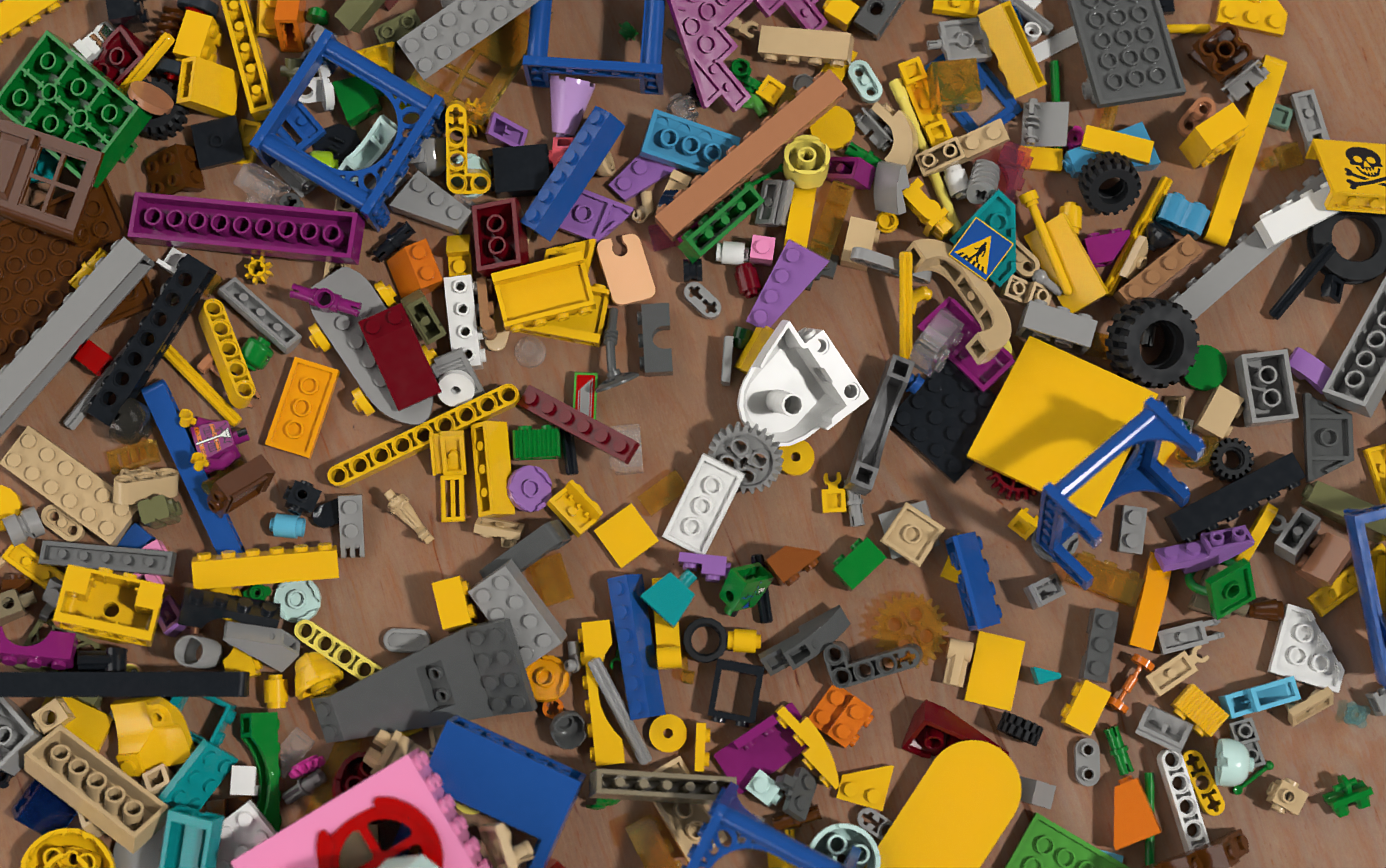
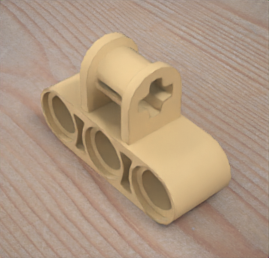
(144, 484)

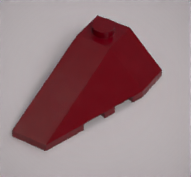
(121, 54)
(936, 728)

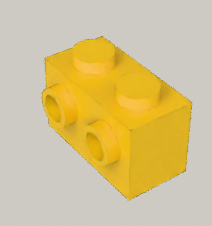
(1084, 707)

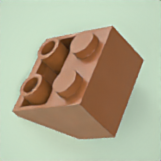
(789, 562)

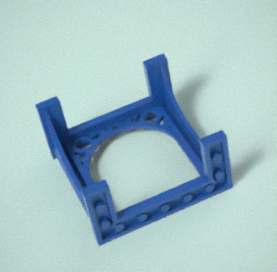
(649, 71)
(368, 201)
(1142, 472)
(734, 818)

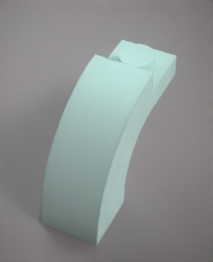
(372, 147)

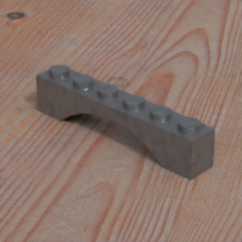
(873, 438)

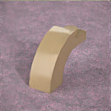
(904, 135)

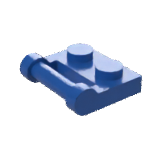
(304, 125)

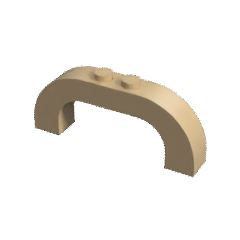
(974, 291)

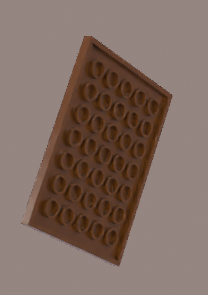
(39, 265)

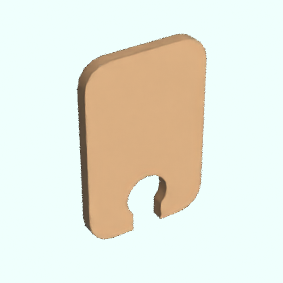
(626, 275)

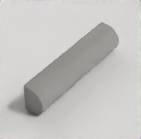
(260, 315)

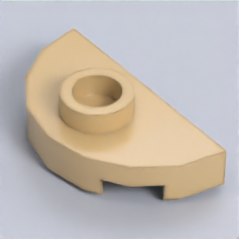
(1136, 259)

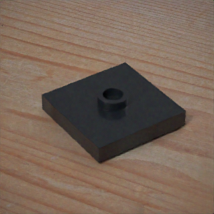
(218, 142)

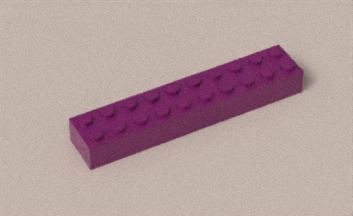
(246, 228)

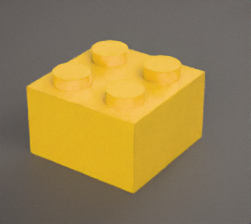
(454, 603)

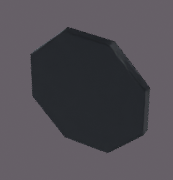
(338, 140)

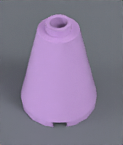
(568, 103)

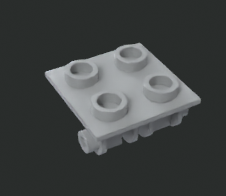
(1045, 124)

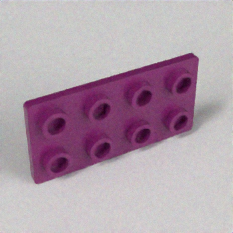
(762, 748)

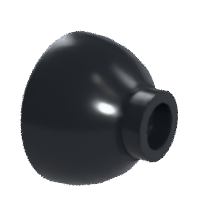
(1158, 236)

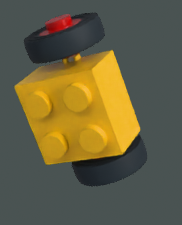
(197, 37)

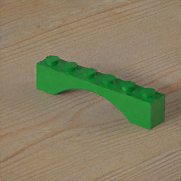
(261, 736)

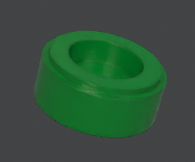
(317, 16)

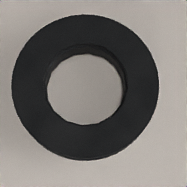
(1351, 271)

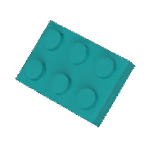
(199, 776)

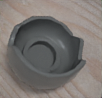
(568, 730)

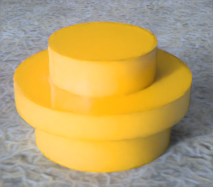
(887, 222)

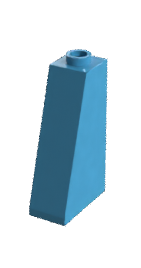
(1077, 157)

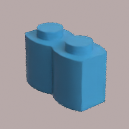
(1182, 216)

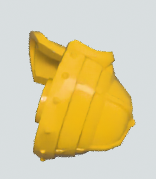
(315, 676)

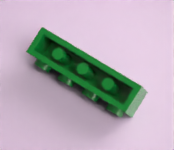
(721, 223)

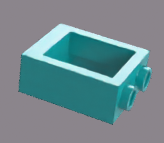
(227, 718)

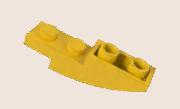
(817, 752)

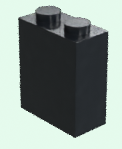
(519, 170)

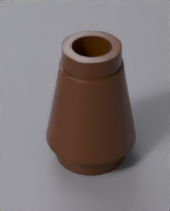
(1267, 610)

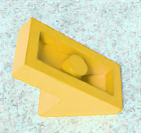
(459, 255)

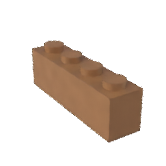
(1159, 271)

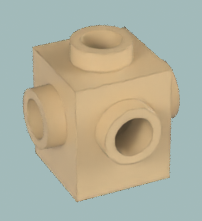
(1286, 796)

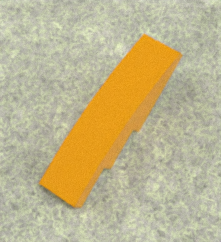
(1150, 605)

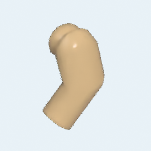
(646, 209)

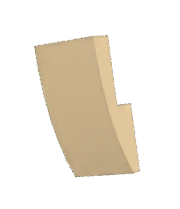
(1022, 291)

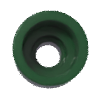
(741, 337)

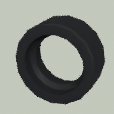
(709, 622)

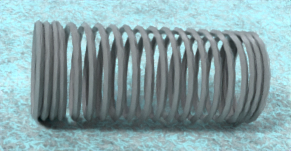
(186, 650)

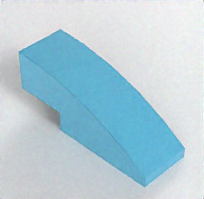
(1260, 697)

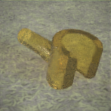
(687, 676)

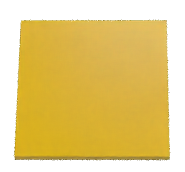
(1053, 418)

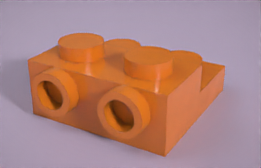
(841, 716)

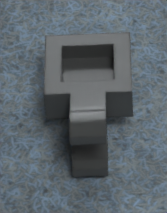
(50, 596)

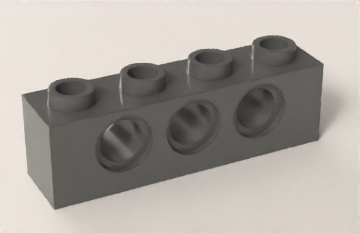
(876, 24)

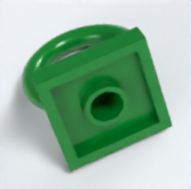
(1226, 589)

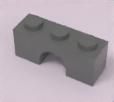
(655, 359)
(1101, 637)

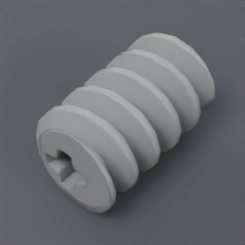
(983, 181)

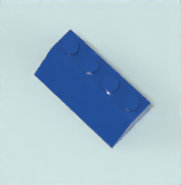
(974, 586)

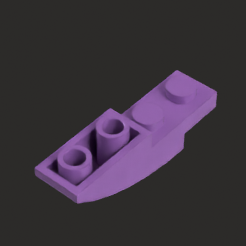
(1208, 551)

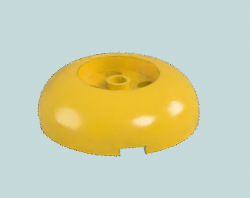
(57, 846)

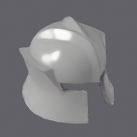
(431, 157)

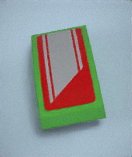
(584, 393)

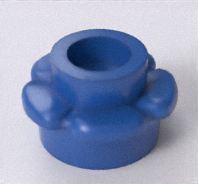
(914, 383)

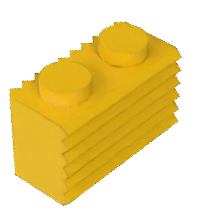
(1199, 711)

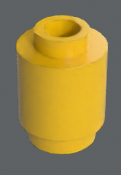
(1074, 215)
(744, 640)
(276, 691)

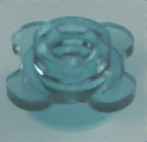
(1350, 717)

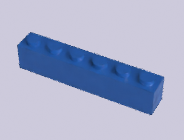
(572, 173)
(636, 647)

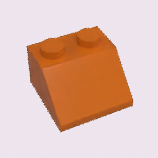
(415, 269)

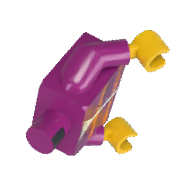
(214, 442)

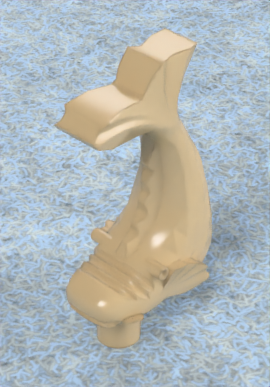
(401, 507)

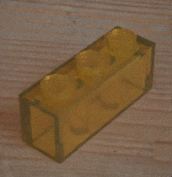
(1109, 580)

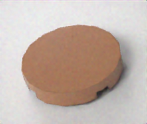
(150, 98)

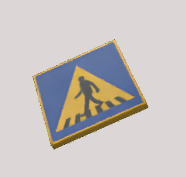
(981, 249)

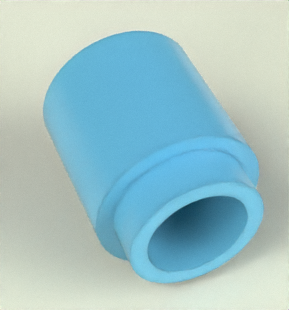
(287, 526)

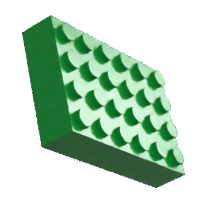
(72, 100)

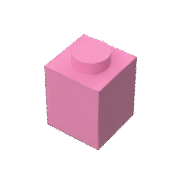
(762, 250)

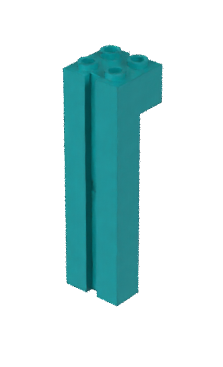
(191, 838)

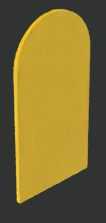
(955, 810)

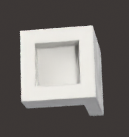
(171, 260)
(243, 780)

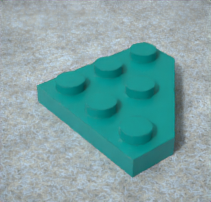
(999, 214)

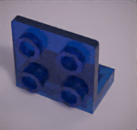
(42, 809)

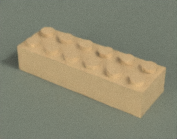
(69, 485)
(96, 788)

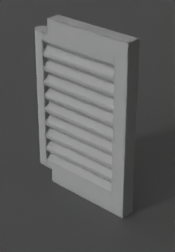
(456, 361)

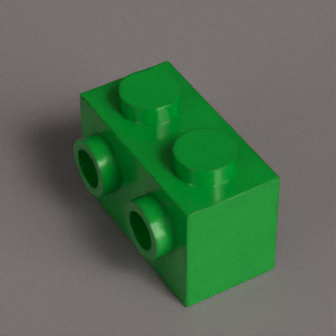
(858, 564)

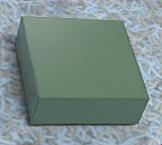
(1280, 117)

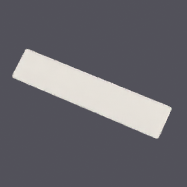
(1055, 44)

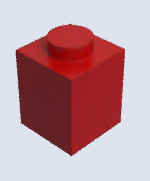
(93, 357)

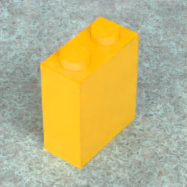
(208, 87)

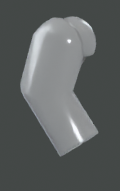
(573, 663)

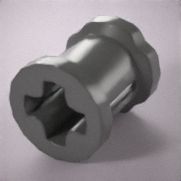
(288, 198)

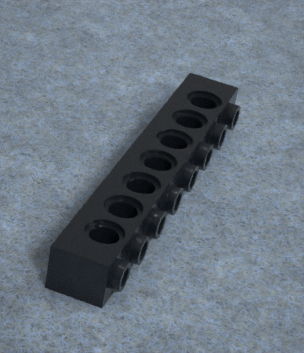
(163, 337)

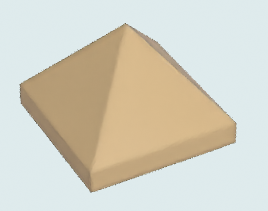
(1175, 405)

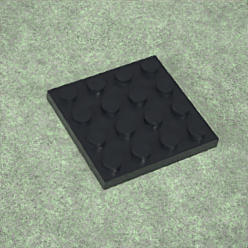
(944, 419)

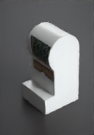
(92, 44)

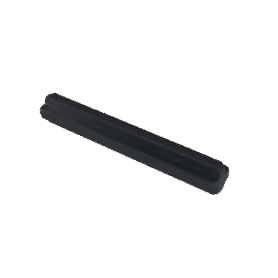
(1302, 280)

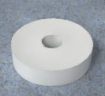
(456, 397)

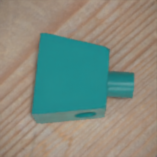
(671, 596)

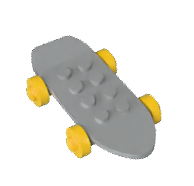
(352, 347)

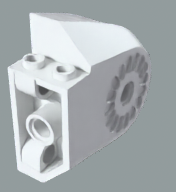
(798, 386)

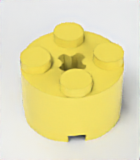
(806, 161)

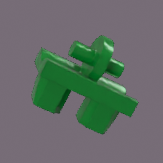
(1346, 793)

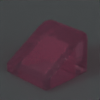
(659, 238)

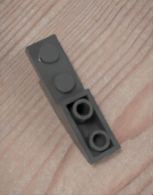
(806, 644)

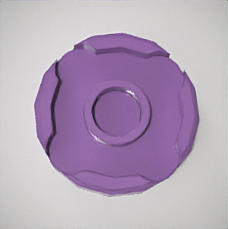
(529, 488)

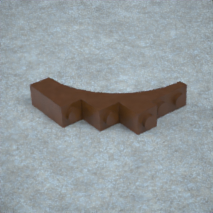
(1216, 854)

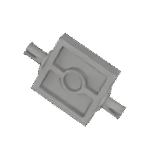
(962, 40)

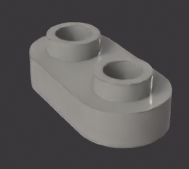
(1084, 762)

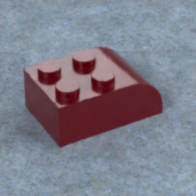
(499, 236)

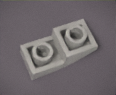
(1246, 733)

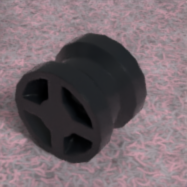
(692, 271)

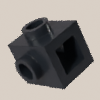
(309, 498)

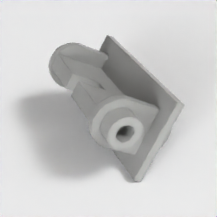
(1251, 73)
(870, 121)
(296, 181)

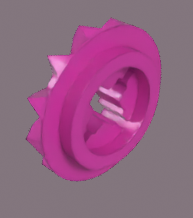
(306, 766)

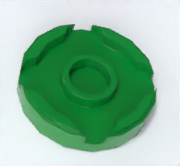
(1208, 369)

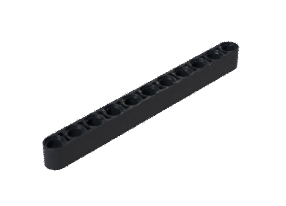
(124, 684)

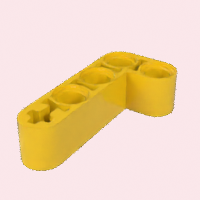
(460, 147)
(667, 642)

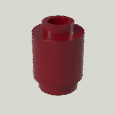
(747, 280)

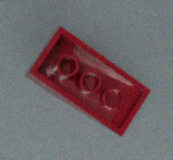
(399, 357)

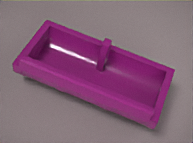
(981, 375)

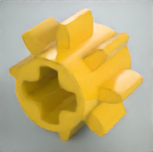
(257, 264)

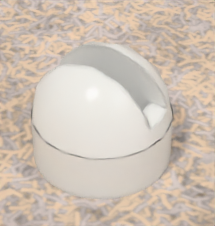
(1035, 28)

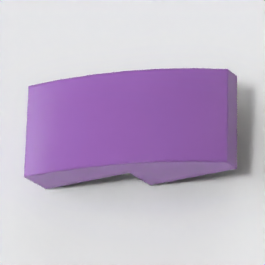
(1308, 367)

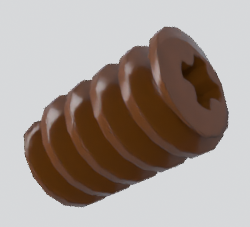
(170, 23)

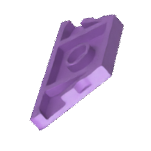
(594, 216)

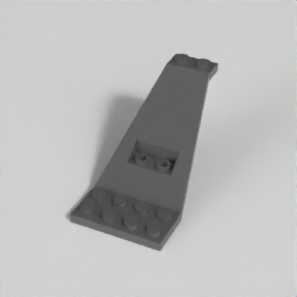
(476, 671)

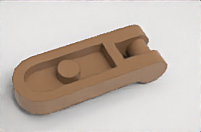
(486, 308)

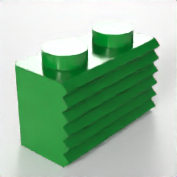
(536, 443)

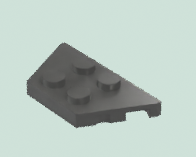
(1326, 437)

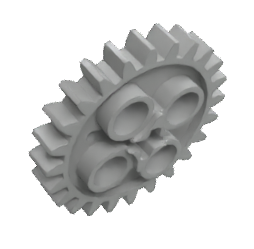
(756, 443)

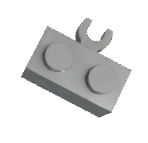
(1295, 535)

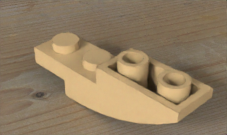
(962, 148)

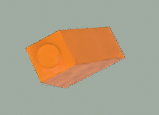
(290, 24)
(1132, 814)

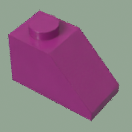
(851, 171)

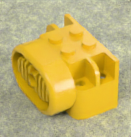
(90, 592)

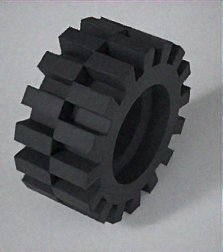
(1243, 453)
(1020, 728)

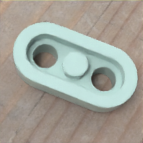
(866, 82)

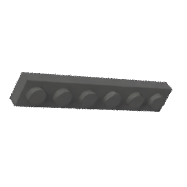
(114, 558)

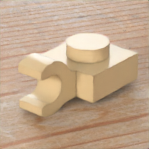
(737, 28)

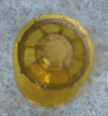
(1210, 443)

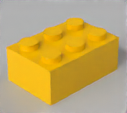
(1214, 137)

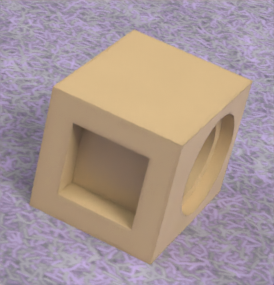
(61, 710)

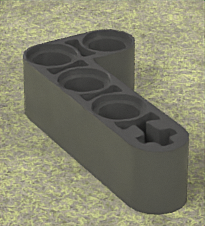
(532, 548)
(875, 662)

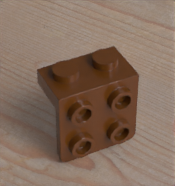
(174, 170)

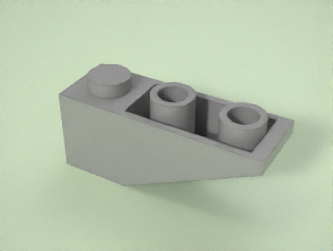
(266, 644)

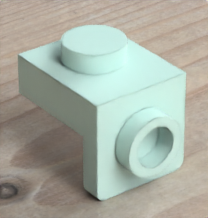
(764, 789)

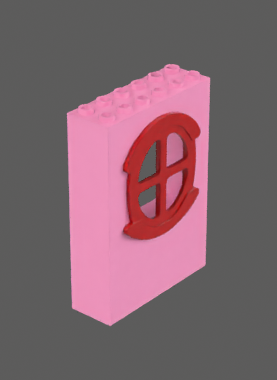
(398, 792)

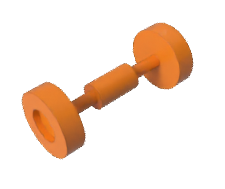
(1142, 663)

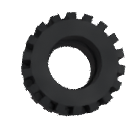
(170, 123)
(1104, 168)

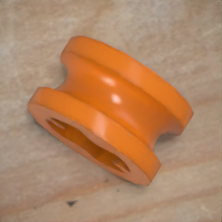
(545, 708)

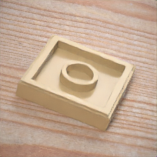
(912, 534)

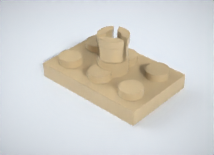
(499, 849)

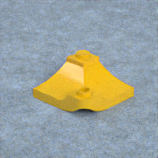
(150, 734)

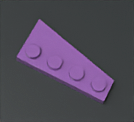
(639, 177)
(788, 279)

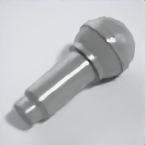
(1041, 277)

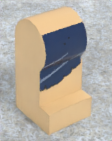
(676, 183)

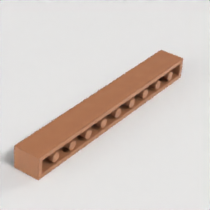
(750, 155)

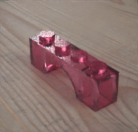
(1012, 163)

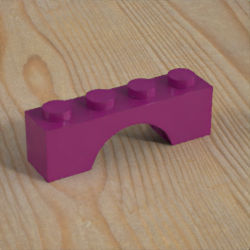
(54, 651)

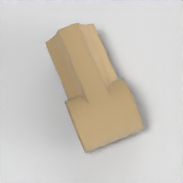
(958, 656)

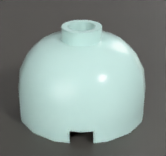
(1232, 763)

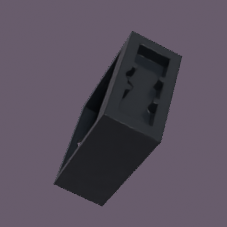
(720, 717)

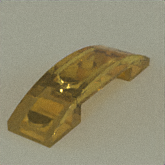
(831, 219)

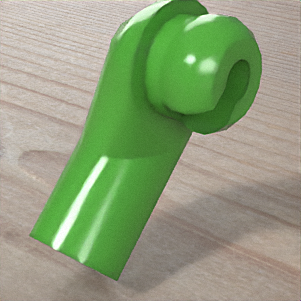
(756, 104)

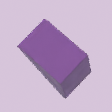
(504, 132)
(169, 617)

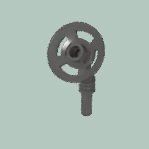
(614, 375)

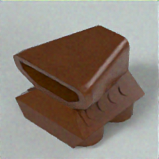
(1221, 52)

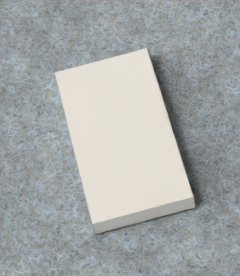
(703, 505)

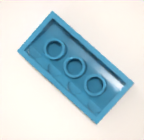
(684, 143)

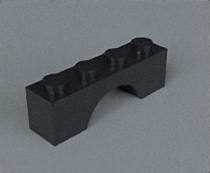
(203, 606)

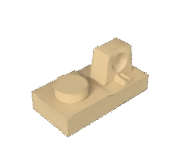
(508, 531)
(1316, 702)

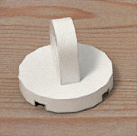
(321, 90)

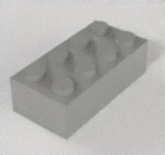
(510, 595)

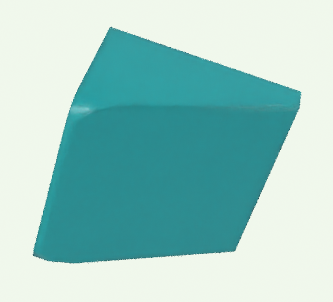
(1043, 676)

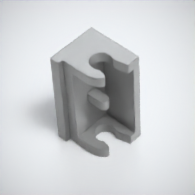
(1164, 728)

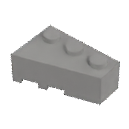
(432, 205)

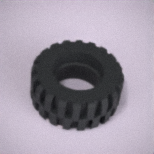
(1178, 347)

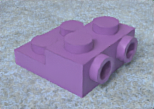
(712, 566)

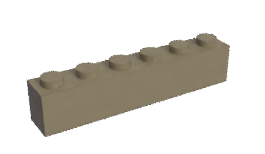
(656, 786)

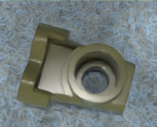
(291, 67)

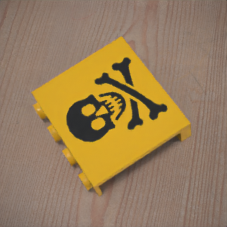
(1353, 173)

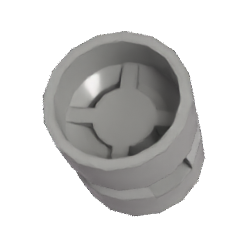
(23, 526)

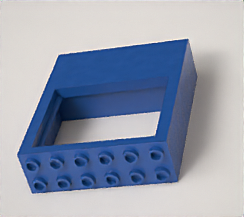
(504, 783)

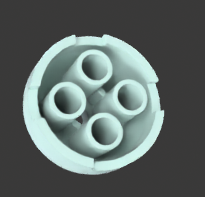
(839, 840)

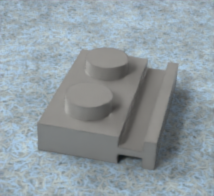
(777, 203)

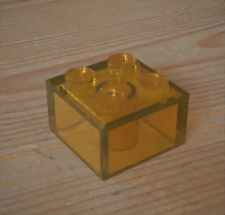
(954, 86)

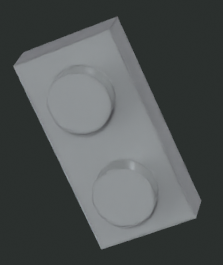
(1132, 530)

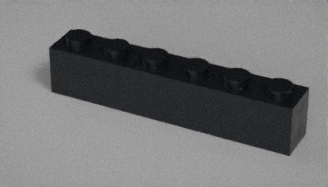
(1235, 497)

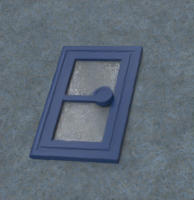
(996, 101)

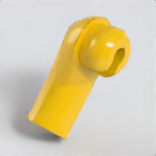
(919, 294)

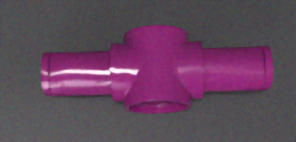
(336, 304)

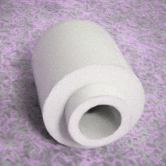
(956, 181)
(732, 253)

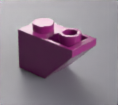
(1104, 248)

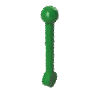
(768, 175)
(1239, 788)

